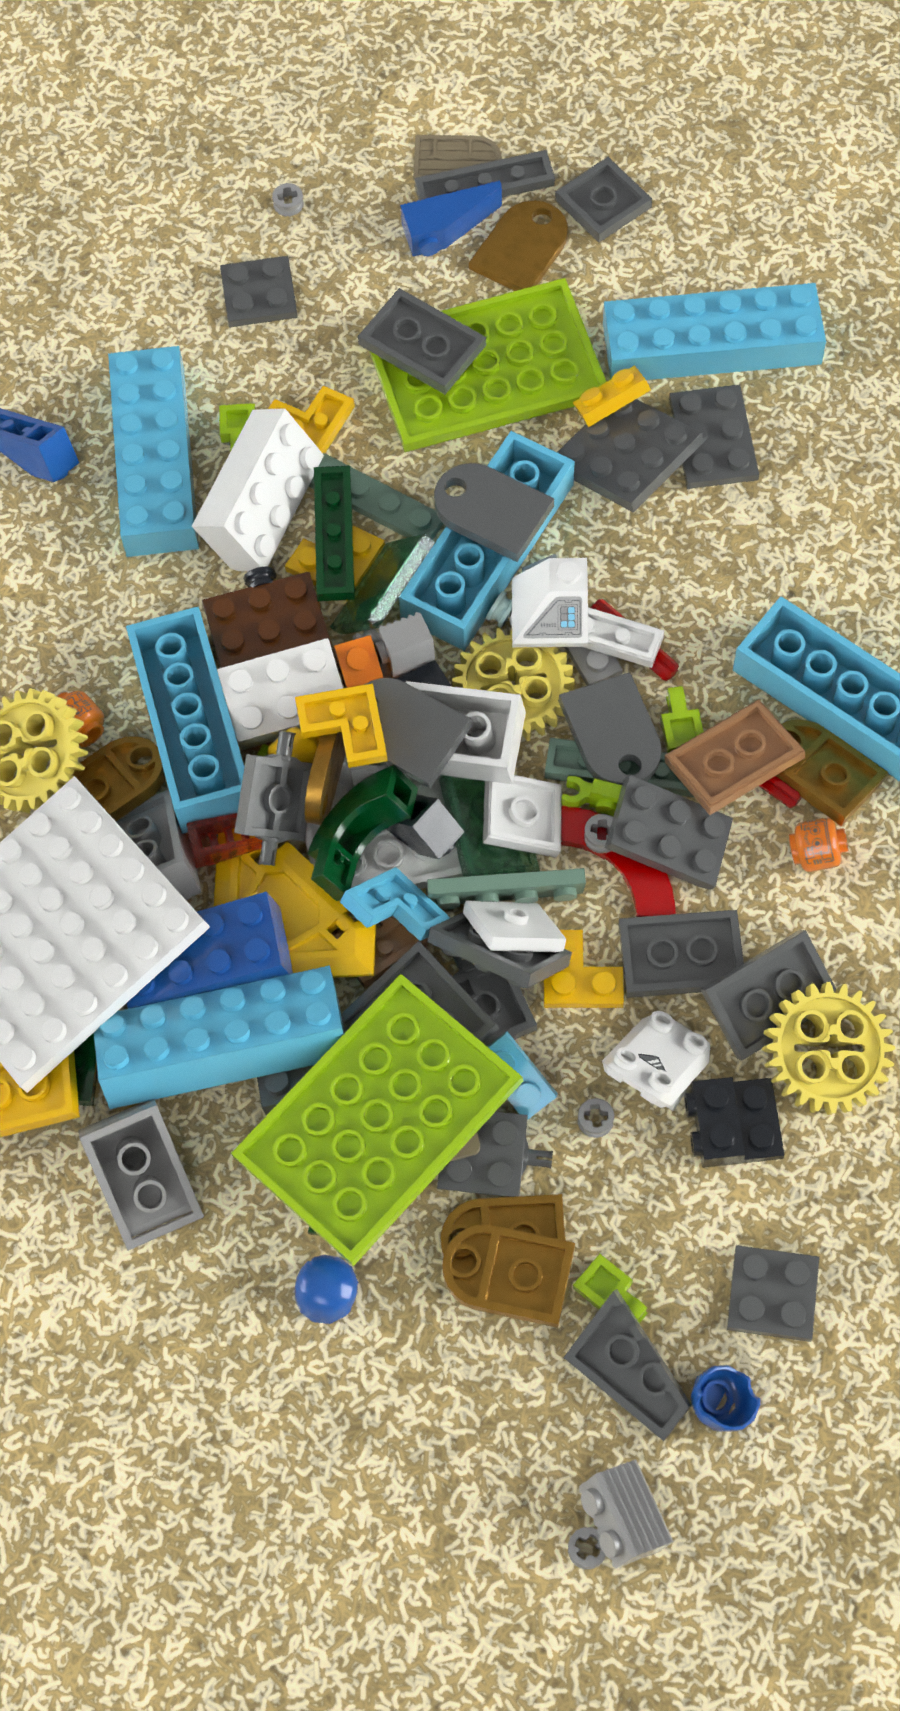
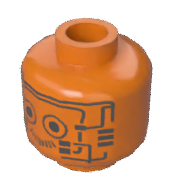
(88, 713)
(818, 844)

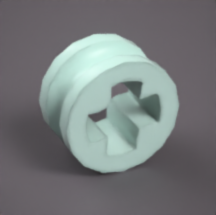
(500, 610)

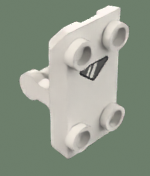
(659, 1059)

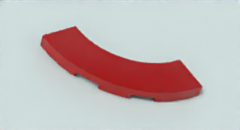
(648, 886)

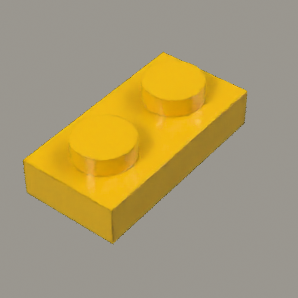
(611, 396)

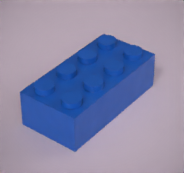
(239, 948)

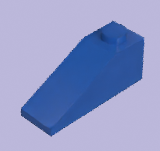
(443, 219)
(36, 446)

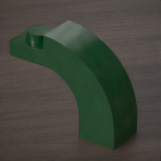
(354, 822)

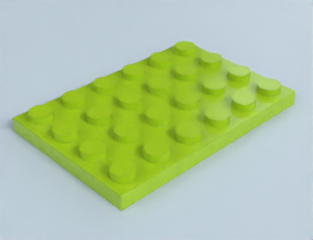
(530, 367)
(377, 1118)

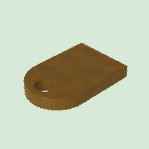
(518, 248)
(832, 773)
(324, 777)
(115, 778)
(529, 1214)
(513, 1274)

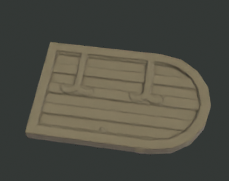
(451, 152)

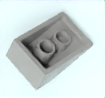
(159, 836)
(140, 1173)

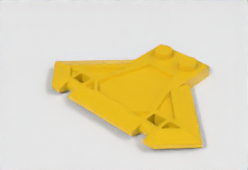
(306, 911)

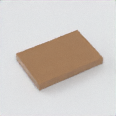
(734, 756)

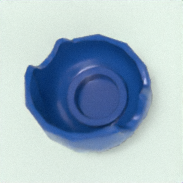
(325, 1289)
(709, 1391)

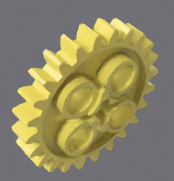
(500, 656)
(24, 720)
(830, 1084)

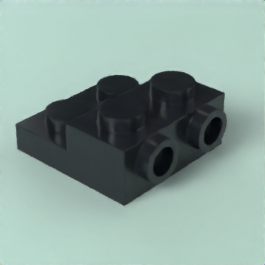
(734, 1121)

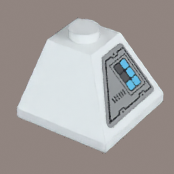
(551, 604)

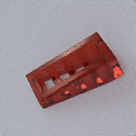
(218, 852)

